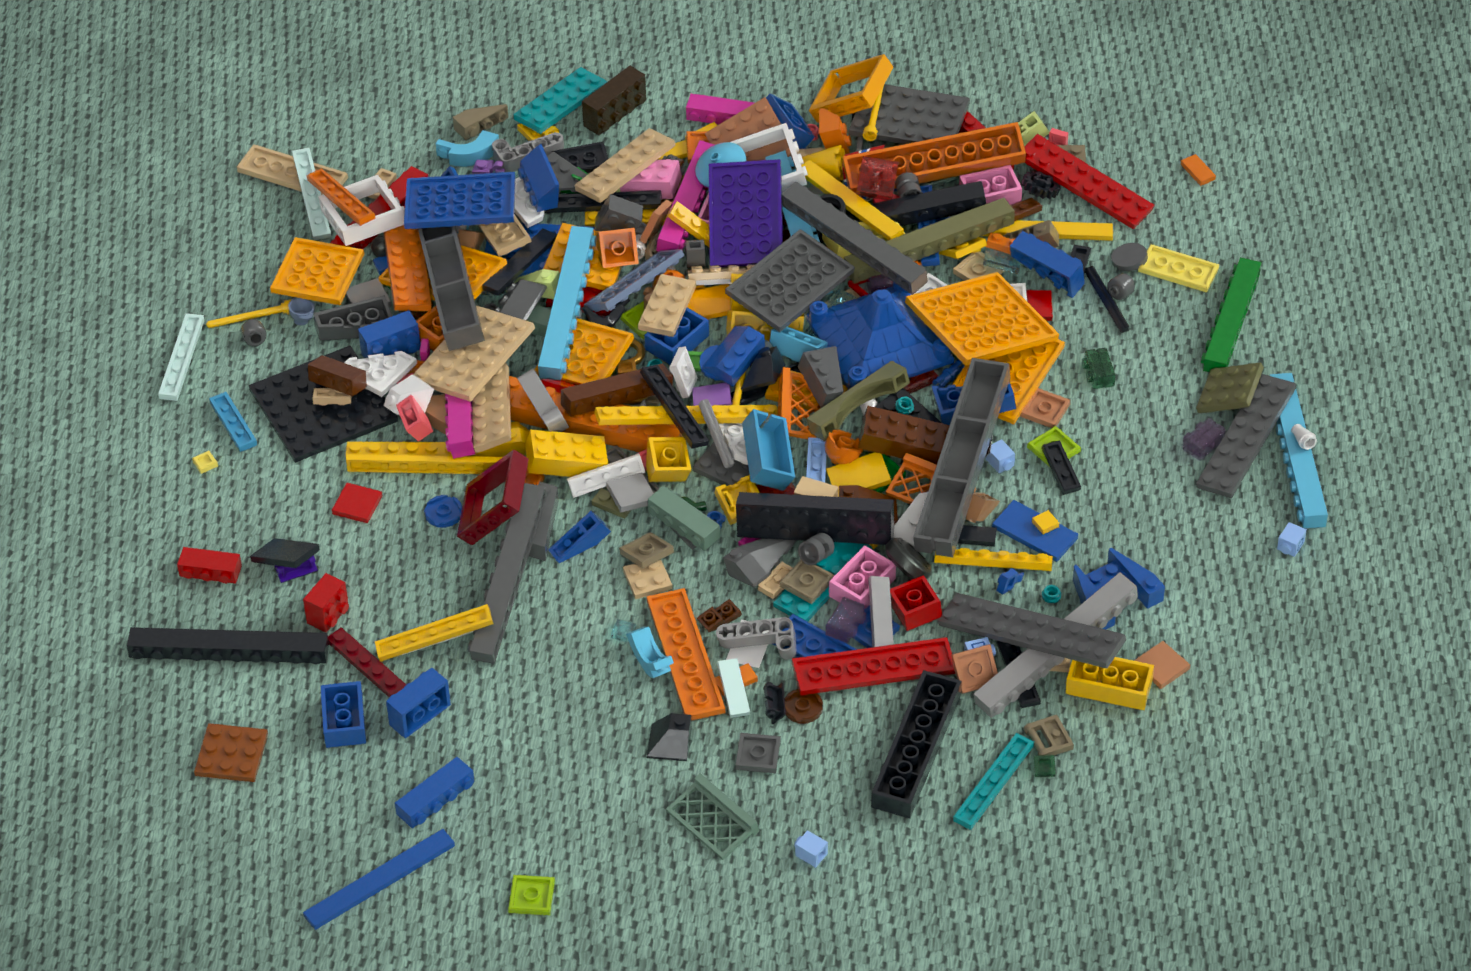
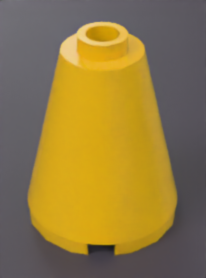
(829, 160)

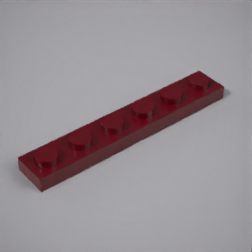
(365, 662)

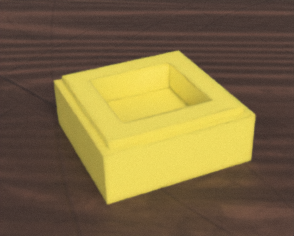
(205, 462)

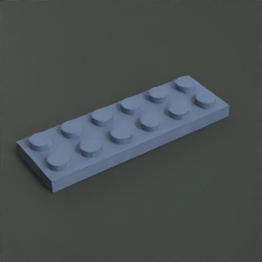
(634, 280)

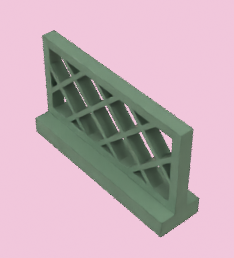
(727, 808)

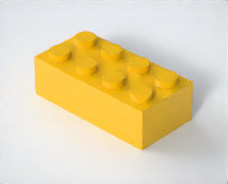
(564, 453)
(1121, 684)

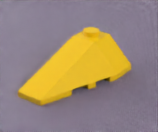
(740, 318)

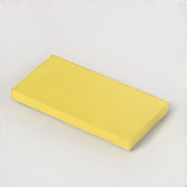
(1179, 268)

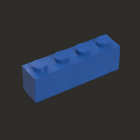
(434, 792)

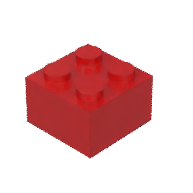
(326, 602)
(915, 603)

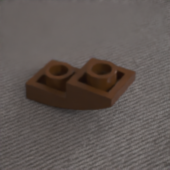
(724, 614)

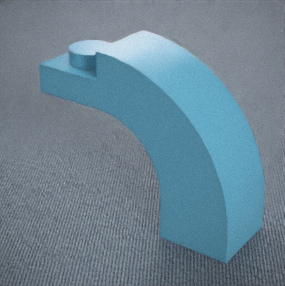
(467, 154)
(647, 652)

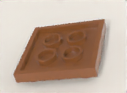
(231, 752)

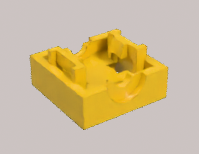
(731, 494)

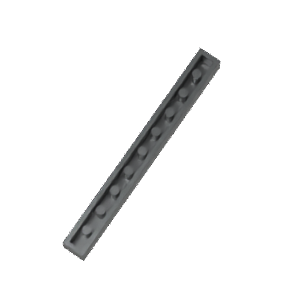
(854, 238)
(508, 573)

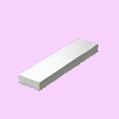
(597, 478)

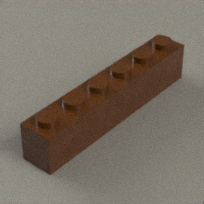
(608, 392)

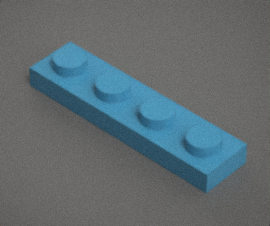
(233, 421)

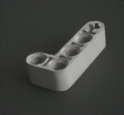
(512, 156)
(542, 401)
(756, 637)

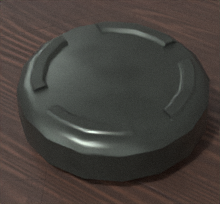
(907, 559)

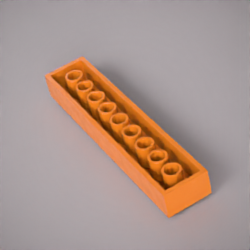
(948, 155)
(624, 436)

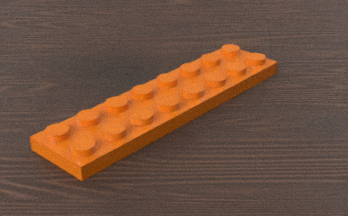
(407, 270)
(683, 642)

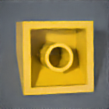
(667, 459)

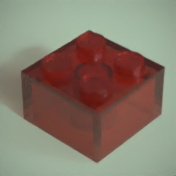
(877, 178)

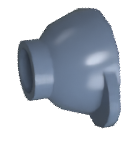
(301, 310)

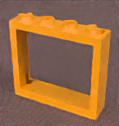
(875, 68)

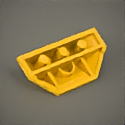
(518, 439)

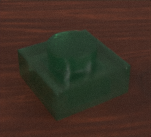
(1044, 766)

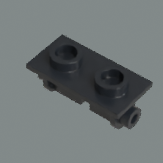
(775, 701)

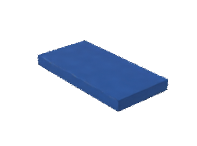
(1018, 525)
(813, 640)

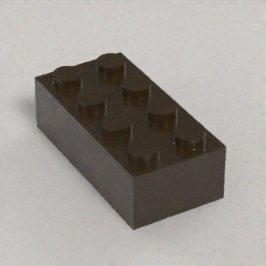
(614, 100)

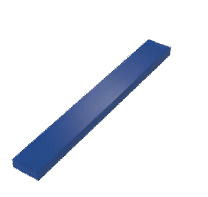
(378, 879)

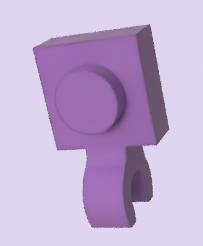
(487, 166)

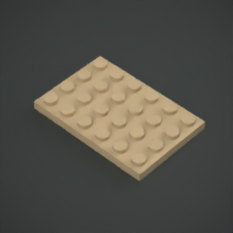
(470, 368)

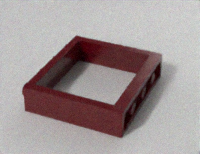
(511, 469)

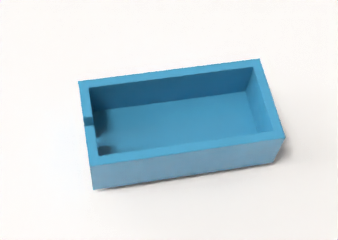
(768, 450)

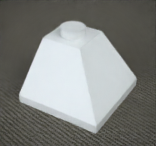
(410, 386)

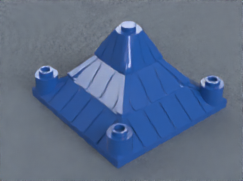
(875, 332)

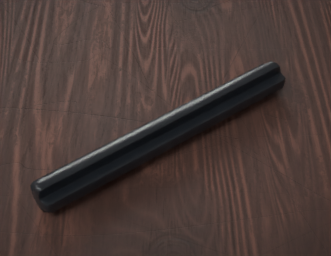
(1107, 299)

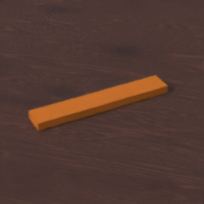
(341, 197)

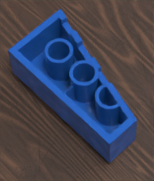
(1049, 262)
(947, 399)

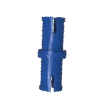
(949, 374)

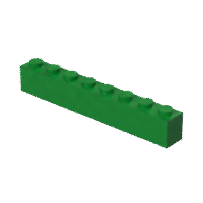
(1232, 314)

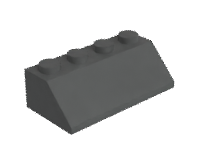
(520, 299)

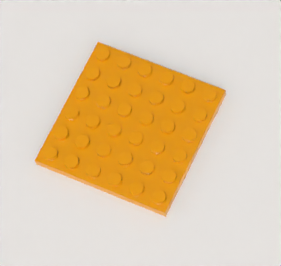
(981, 318)

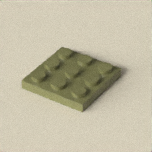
(1230, 387)

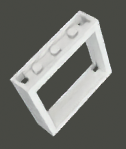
(773, 135)
(382, 223)

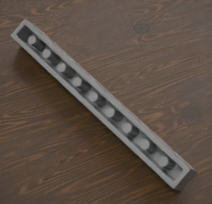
(1033, 664)

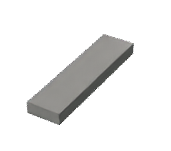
(880, 611)

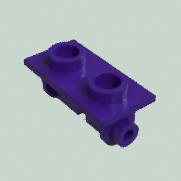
(287, 573)

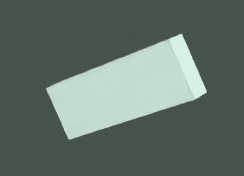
(733, 688)

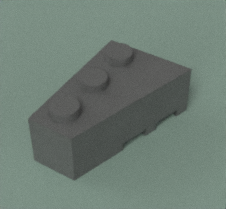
(822, 374)

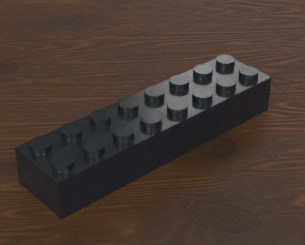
(806, 515)
(916, 744)

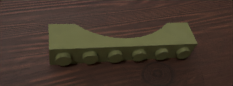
(884, 381)

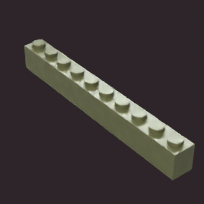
(943, 235)

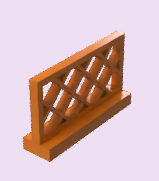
(785, 400)
(918, 466)

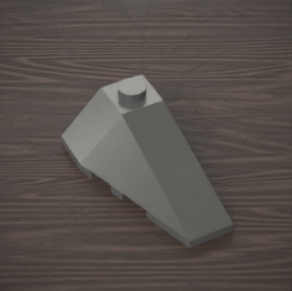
(754, 560)

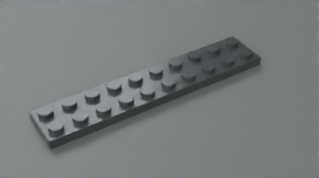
(1032, 630)

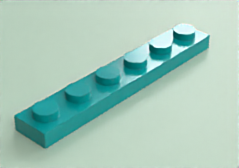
(993, 781)

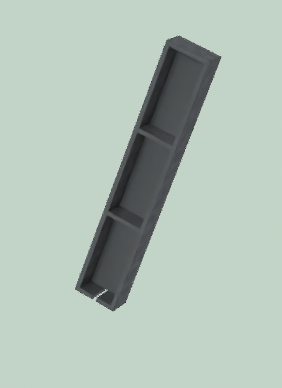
(451, 287)
(962, 457)

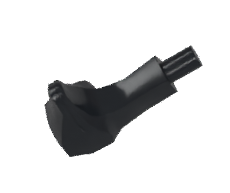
(608, 320)

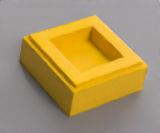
(1045, 522)

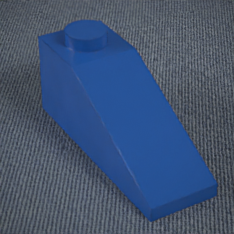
(580, 537)

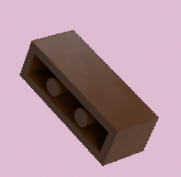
(337, 375)

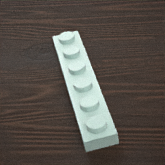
(317, 220)
(181, 357)

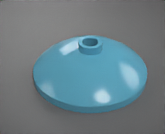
(718, 153)

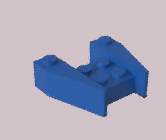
(1149, 587)

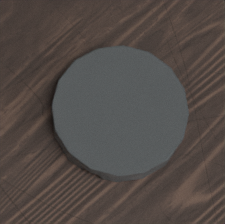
(1129, 256)

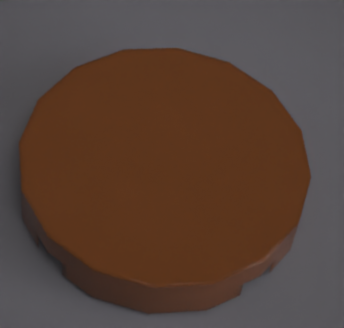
(803, 708)

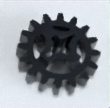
(1040, 185)

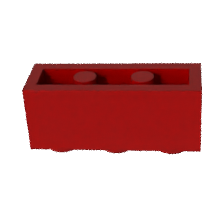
(209, 565)

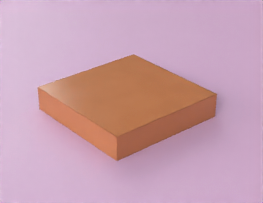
(656, 221)
(1045, 408)
(1166, 662)
(974, 667)

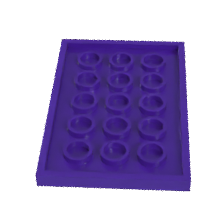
(744, 211)

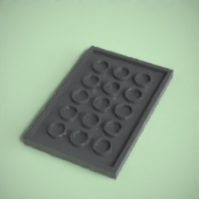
(913, 115)
(789, 280)

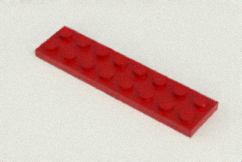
(1087, 182)
(872, 666)

